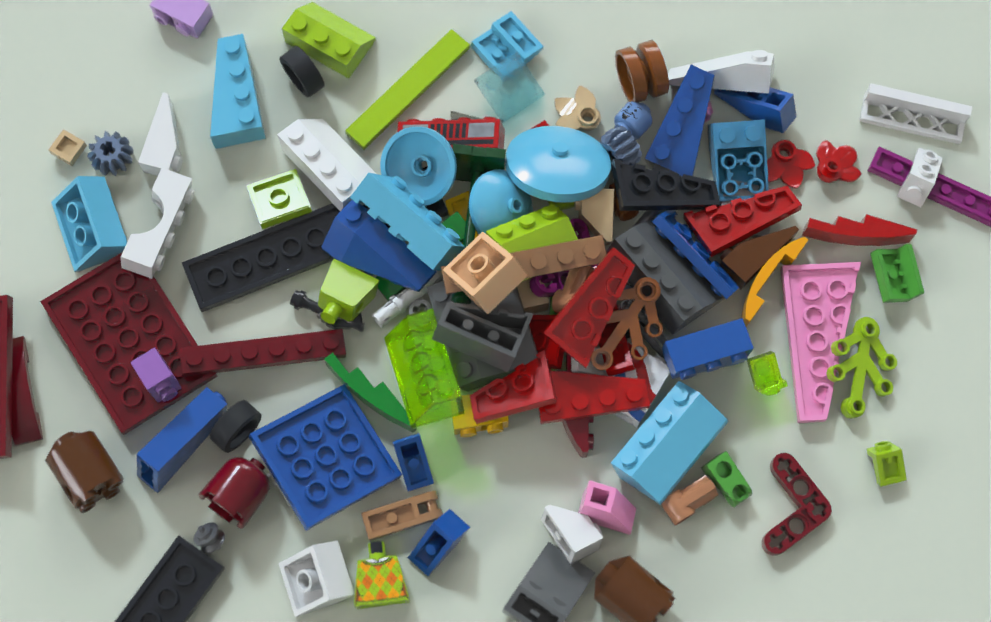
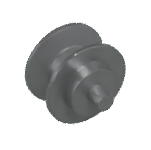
(209, 537)

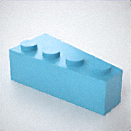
(235, 100)

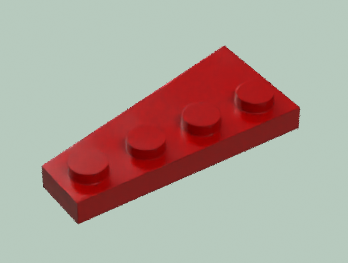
(734, 222)

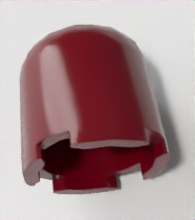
(237, 490)

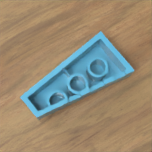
(409, 219)

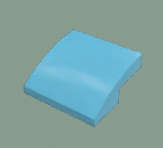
(504, 39)

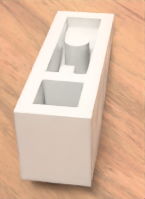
(162, 142)

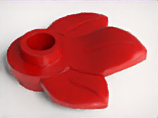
(836, 163)
(791, 167)

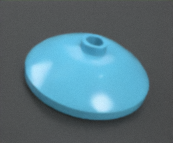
(404, 159)
(497, 201)

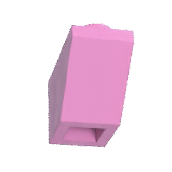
(607, 507)

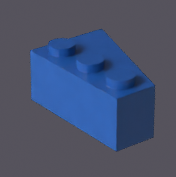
(708, 349)

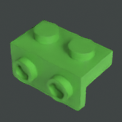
(897, 274)

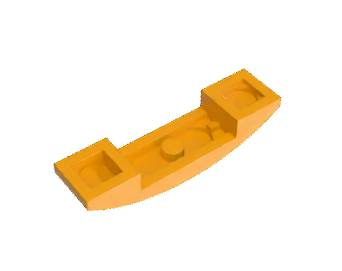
(786, 256)

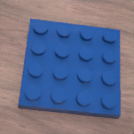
(325, 456)

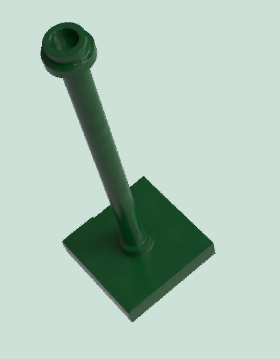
(471, 164)

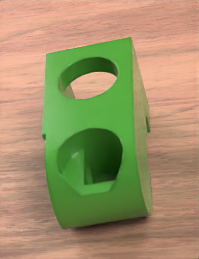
(727, 479)

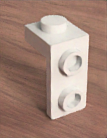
(921, 177)

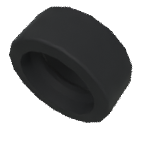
(302, 71)
(235, 426)

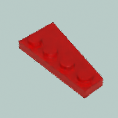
(585, 315)
(593, 395)

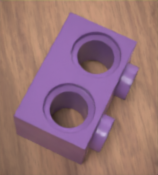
(156, 375)

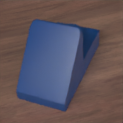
(413, 462)

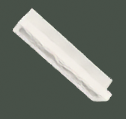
(917, 105)

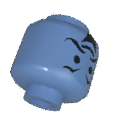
(635, 118)

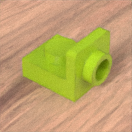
(887, 463)

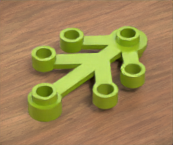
(863, 364)

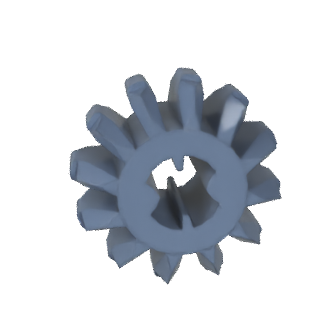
(107, 145)
(621, 146)

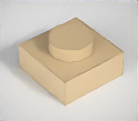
(67, 147)

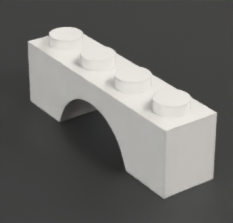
(145, 250)

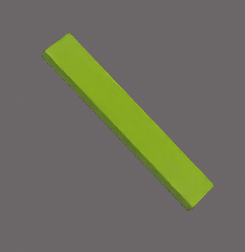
(407, 89)

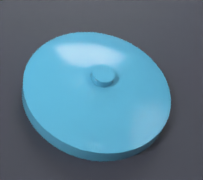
(557, 164)

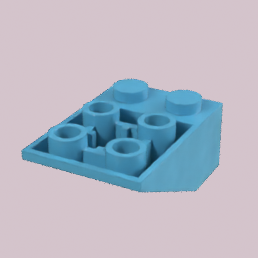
(738, 154)

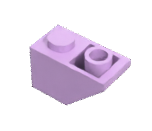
(186, 16)

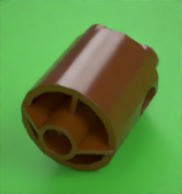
(84, 469)
(631, 591)

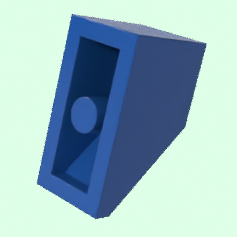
(438, 542)

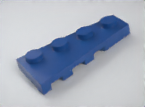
(681, 130)
(681, 237)

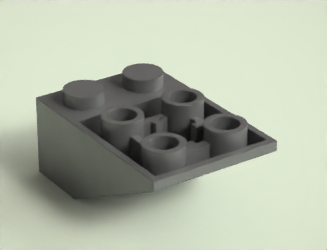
(548, 588)

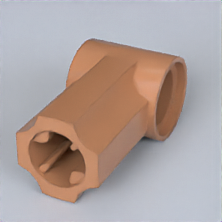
(573, 282)
(684, 502)

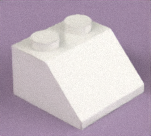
(316, 578)

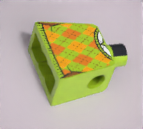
(379, 579)

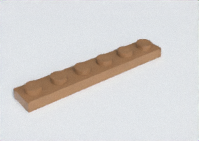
(551, 259)

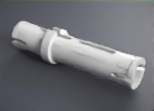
(400, 302)

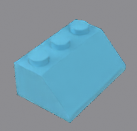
(89, 222)

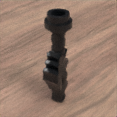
(301, 300)

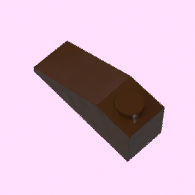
(751, 255)

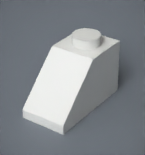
(572, 532)

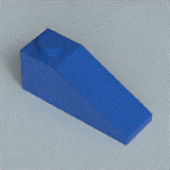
(774, 107)

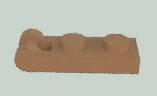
(401, 515)

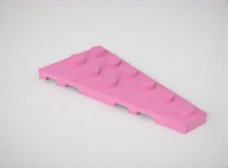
(816, 316)

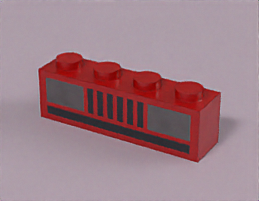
(464, 131)

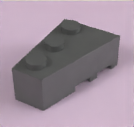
(481, 335)

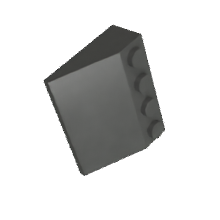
(683, 291)
(469, 371)

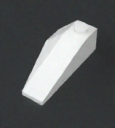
(735, 72)

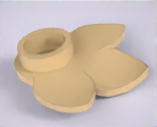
(575, 109)

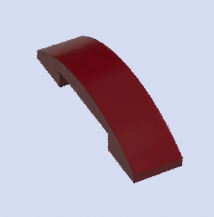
(25, 419)

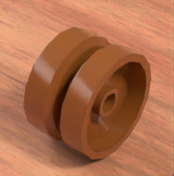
(642, 71)

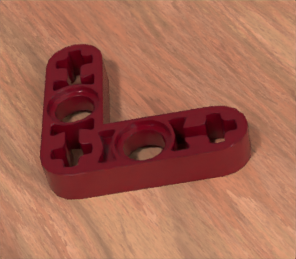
(804, 512)

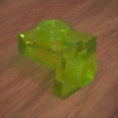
(766, 374)

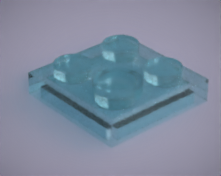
(509, 87)

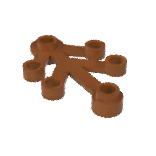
(629, 320)

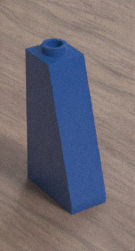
(179, 439)

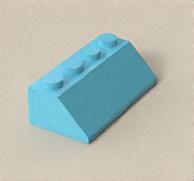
(669, 442)

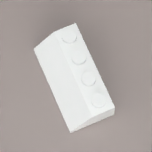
(324, 159)

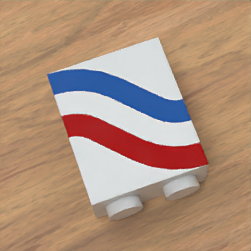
(655, 373)

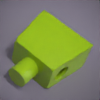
(345, 292)

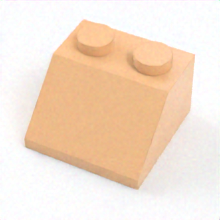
(485, 272)

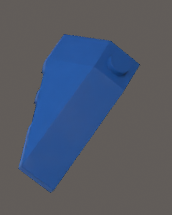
(368, 246)

